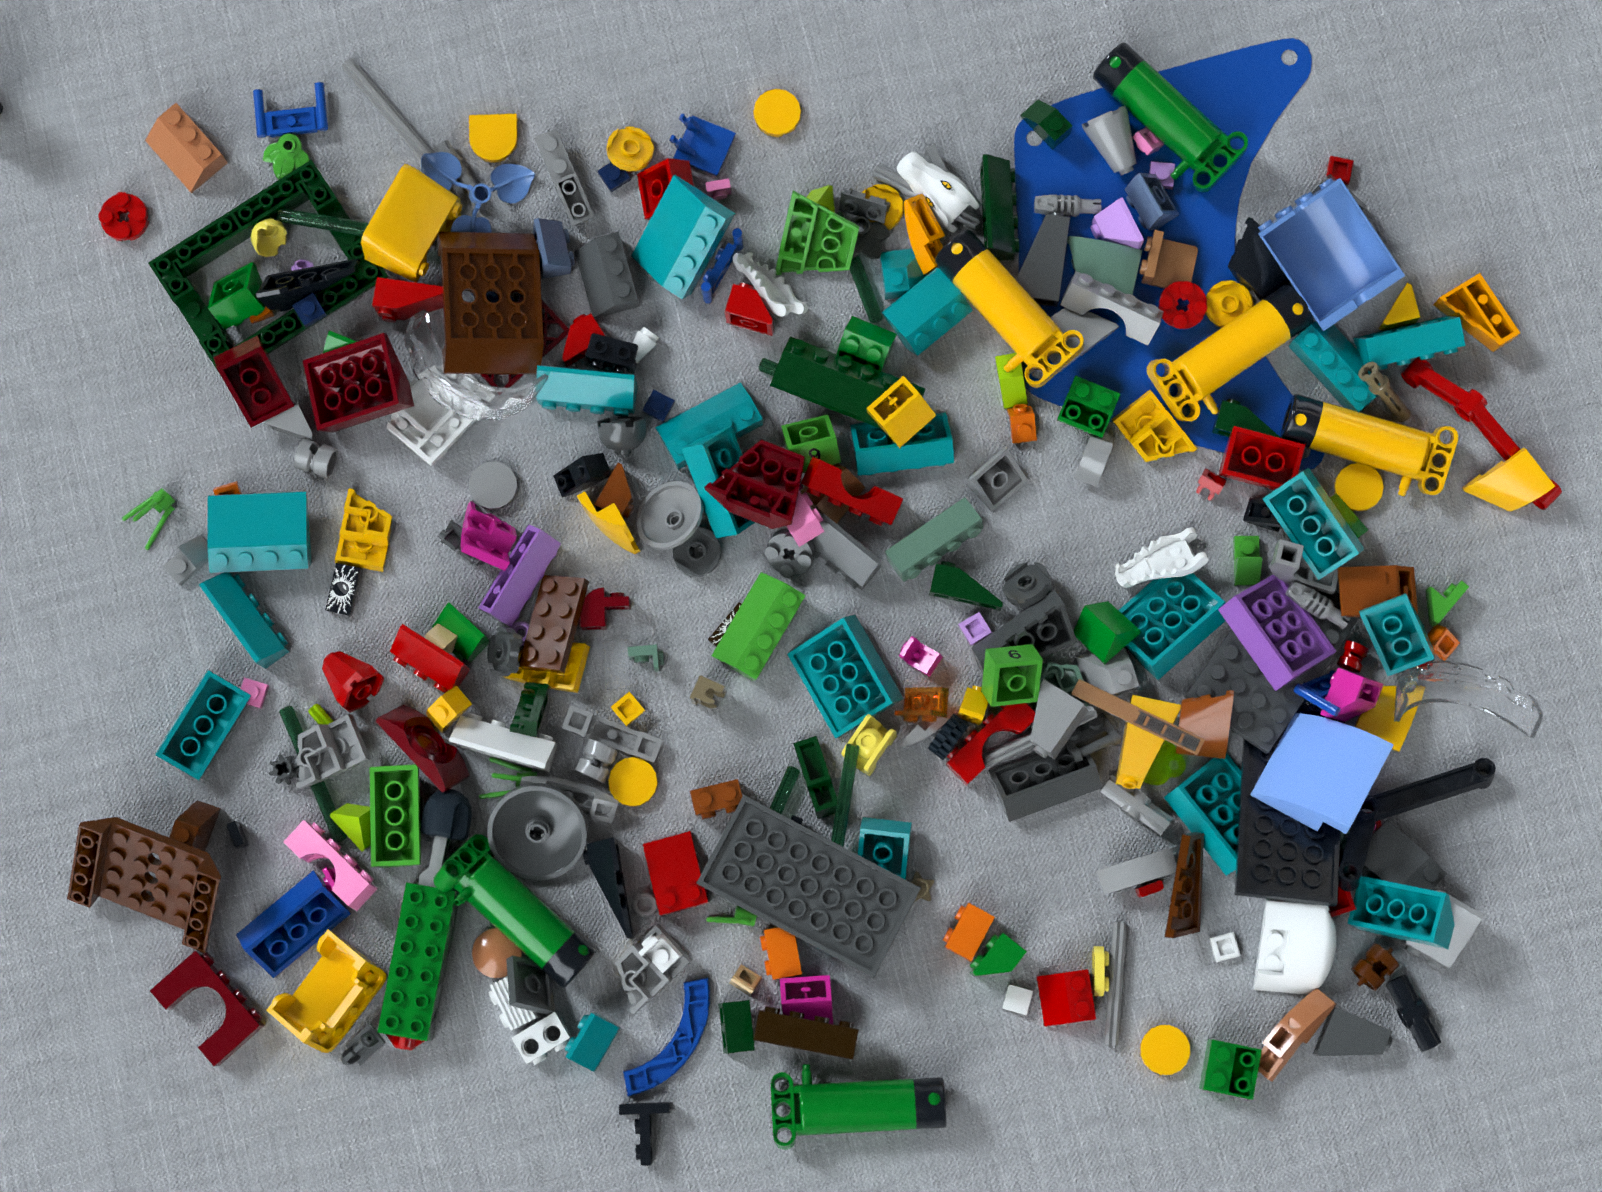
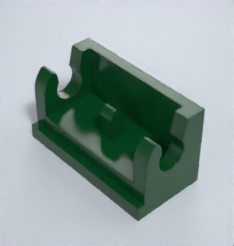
(530, 709)
(736, 1026)

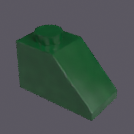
(1047, 123)

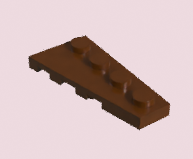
(1186, 897)

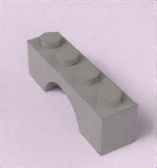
(1087, 294)

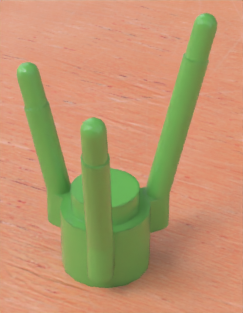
(159, 501)
(525, 772)
(741, 917)

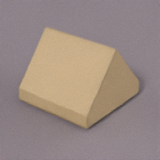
(442, 638)
(745, 980)

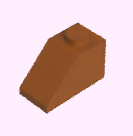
(617, 492)

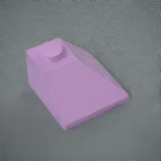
(1117, 226)

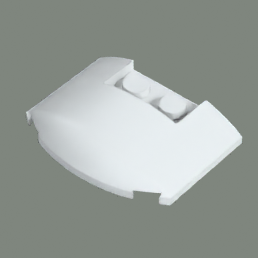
(428, 425)
(1294, 947)

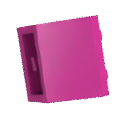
(1352, 694)
(807, 996)

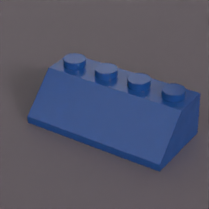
(292, 924)

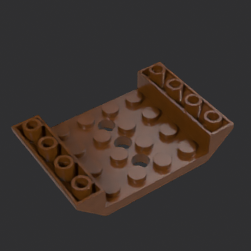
(485, 334)
(115, 864)

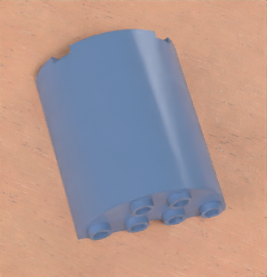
(1330, 252)

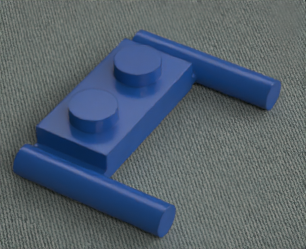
(292, 120)
(724, 259)
(1315, 692)

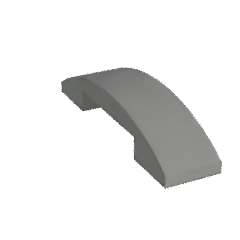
(612, 734)
(597, 803)

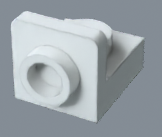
(660, 952)

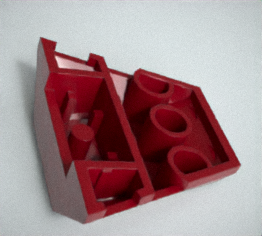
(761, 485)

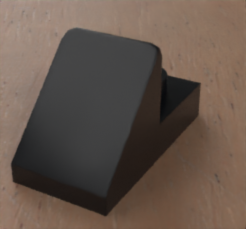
(1260, 515)

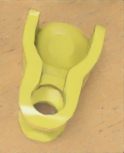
(872, 743)

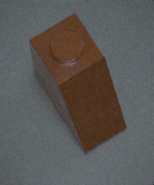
(195, 825)

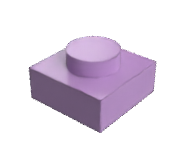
(1163, 172)
(974, 628)

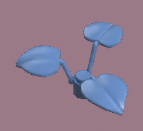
(510, 181)

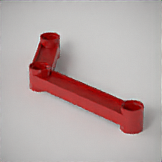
(1472, 408)

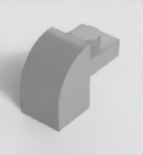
(1094, 459)

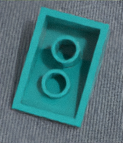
(1397, 634)
(886, 844)

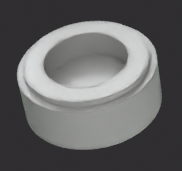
(645, 904)

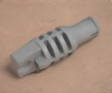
(1066, 204)
(1316, 604)

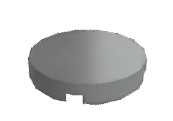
(493, 485)

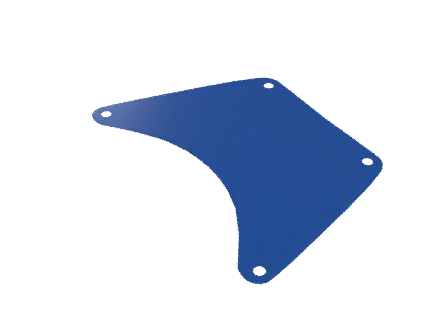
(1237, 93)

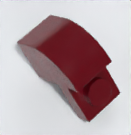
(595, 605)

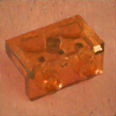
(924, 703)

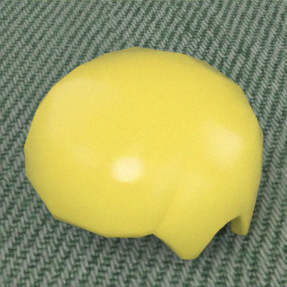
(268, 236)

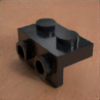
(612, 353)

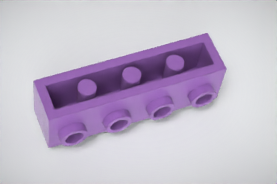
(516, 584)

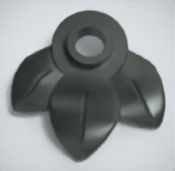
(869, 240)

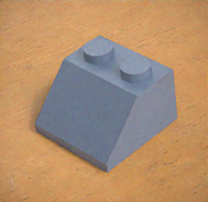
(1150, 201)
(552, 247)

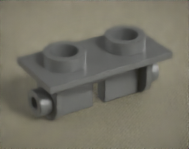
(857, 204)
(452, 538)
(362, 1046)

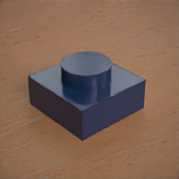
(613, 176)
(309, 310)
(658, 406)

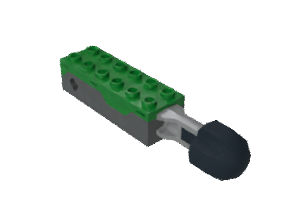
(424, 931)

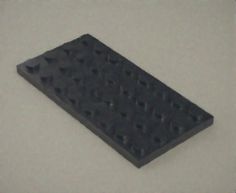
(1277, 853)

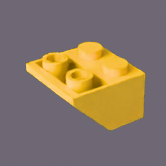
(901, 411)

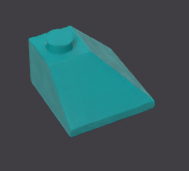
(899, 272)

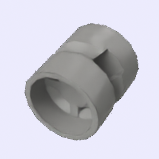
(312, 457)
(599, 752)

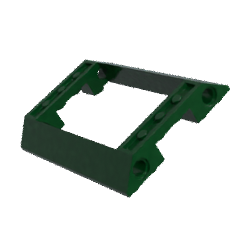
(234, 228)

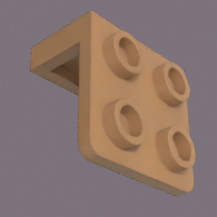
(1167, 261)

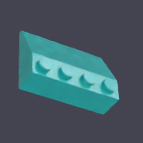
(682, 237)
(258, 532)
(1172, 620)
(845, 675)
(1210, 805)

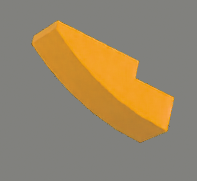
(923, 232)

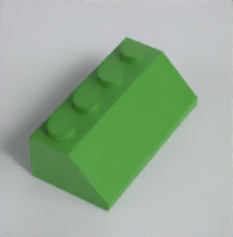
(758, 626)
(395, 816)

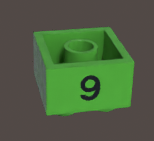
(812, 439)
(1011, 675)

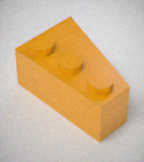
(1479, 313)

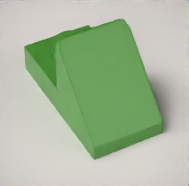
(1246, 560)
(1438, 605)

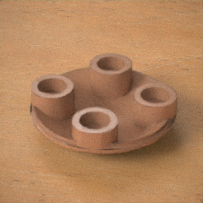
(491, 952)

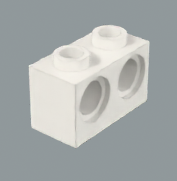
(539, 1032)

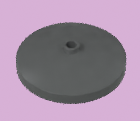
(535, 852)

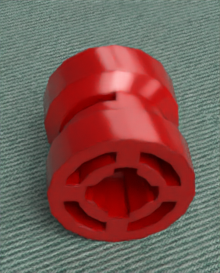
(1352, 656)

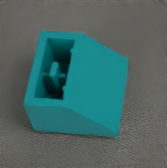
(592, 1041)

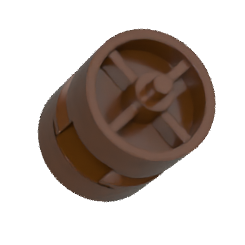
(1375, 966)

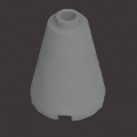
(1113, 139)

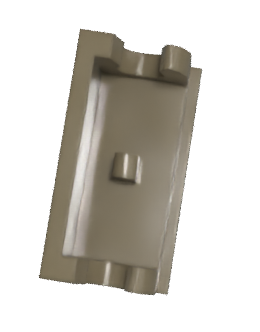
(704, 692)

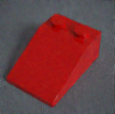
(403, 299)
(675, 873)

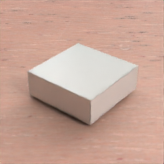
(1224, 947)
(1017, 999)

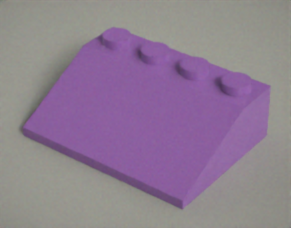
(1276, 631)

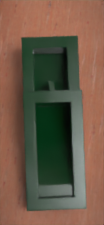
(816, 777)

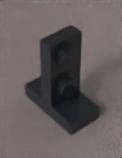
(643, 1125)

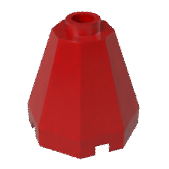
(351, 680)

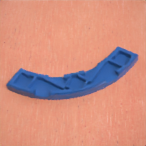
(681, 1045)

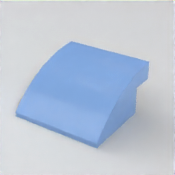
(1321, 771)

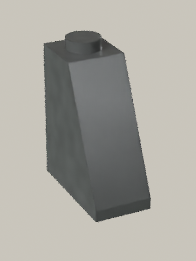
(1351, 1035)

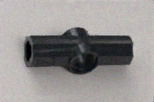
(1413, 1013)

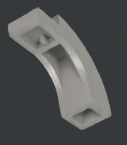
(1290, 566)
(1139, 870)

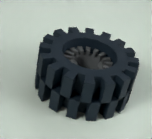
(948, 736)

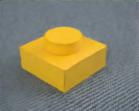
(627, 709)

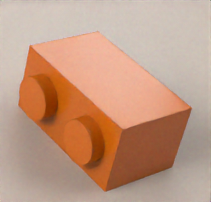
(968, 932)
(782, 953)

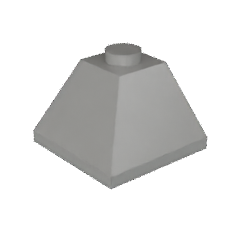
(1114, 677)

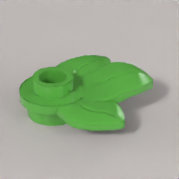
(285, 160)

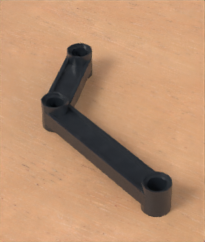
(1403, 800)

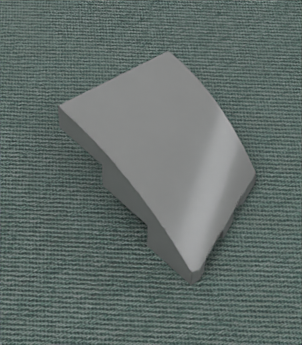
(1089, 325)
(329, 751)
(640, 974)

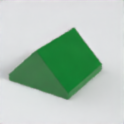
(1104, 630)

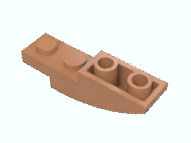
(1292, 1030)

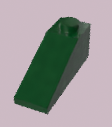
(1232, 414)
(958, 586)

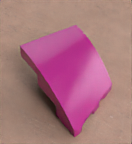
(487, 537)

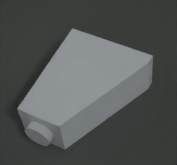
(1055, 720)

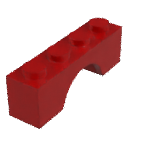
(827, 479)
(968, 761)

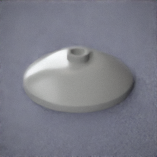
(661, 511)

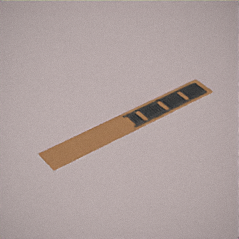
(1138, 717)

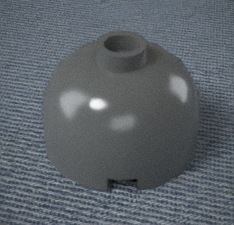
(622, 433)

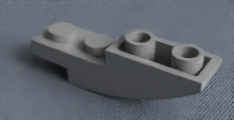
(564, 177)

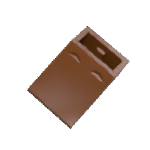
(1371, 585)

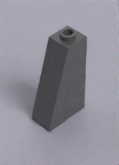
(1045, 261)

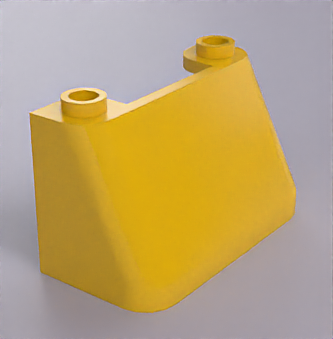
(408, 223)
(329, 995)

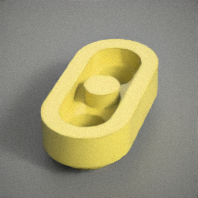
(1100, 982)

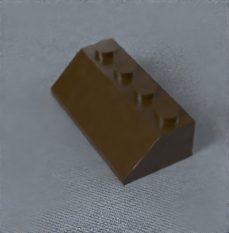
(806, 1034)

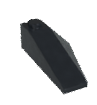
(289, 287)
(607, 868)

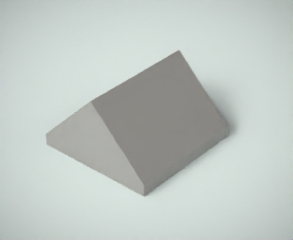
(997, 479)

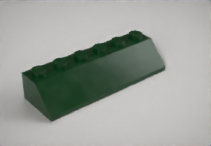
(831, 380)

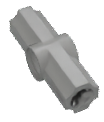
(1136, 806)

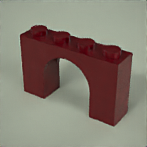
(239, 1022)

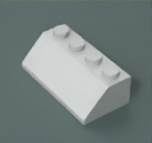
(501, 743)

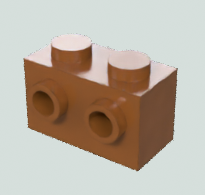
(716, 798)

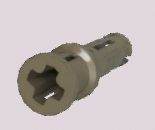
(1399, 410)

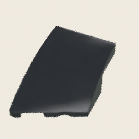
(1255, 265)

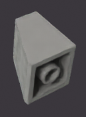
(1466, 922)

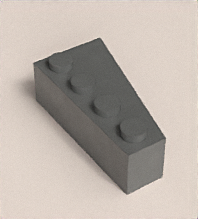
(1041, 624)

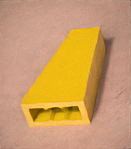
(1140, 746)

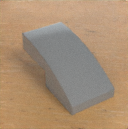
(919, 735)

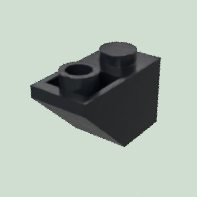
(582, 474)

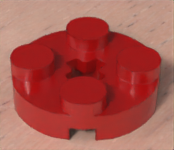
(110, 216)
(1186, 291)

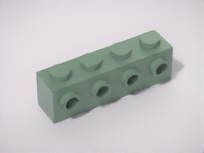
(934, 539)

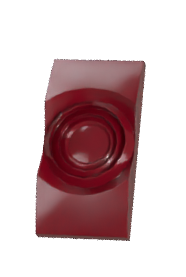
(425, 746)

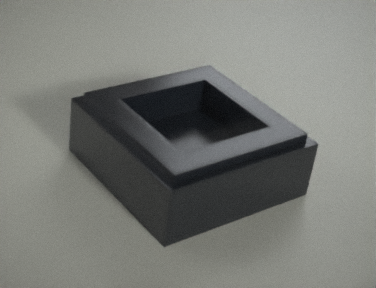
(237, 834)

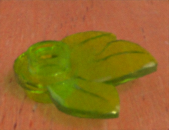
(1160, 770)

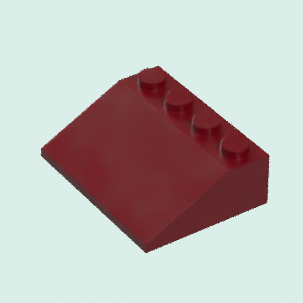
(356, 384)

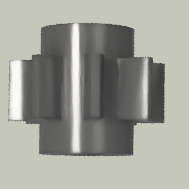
(280, 775)

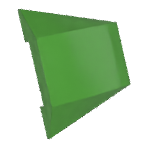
(815, 238)

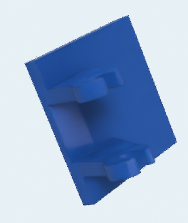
(703, 144)

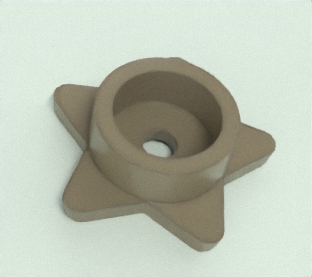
(925, 885)

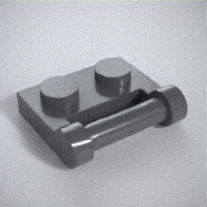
(1092, 737)

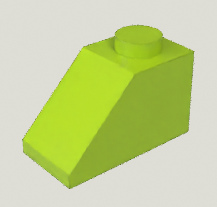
(1011, 383)

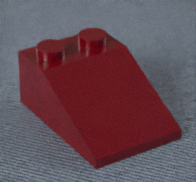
(253, 381)

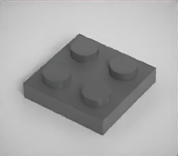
(529, 986)

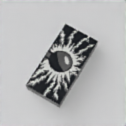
(343, 589)

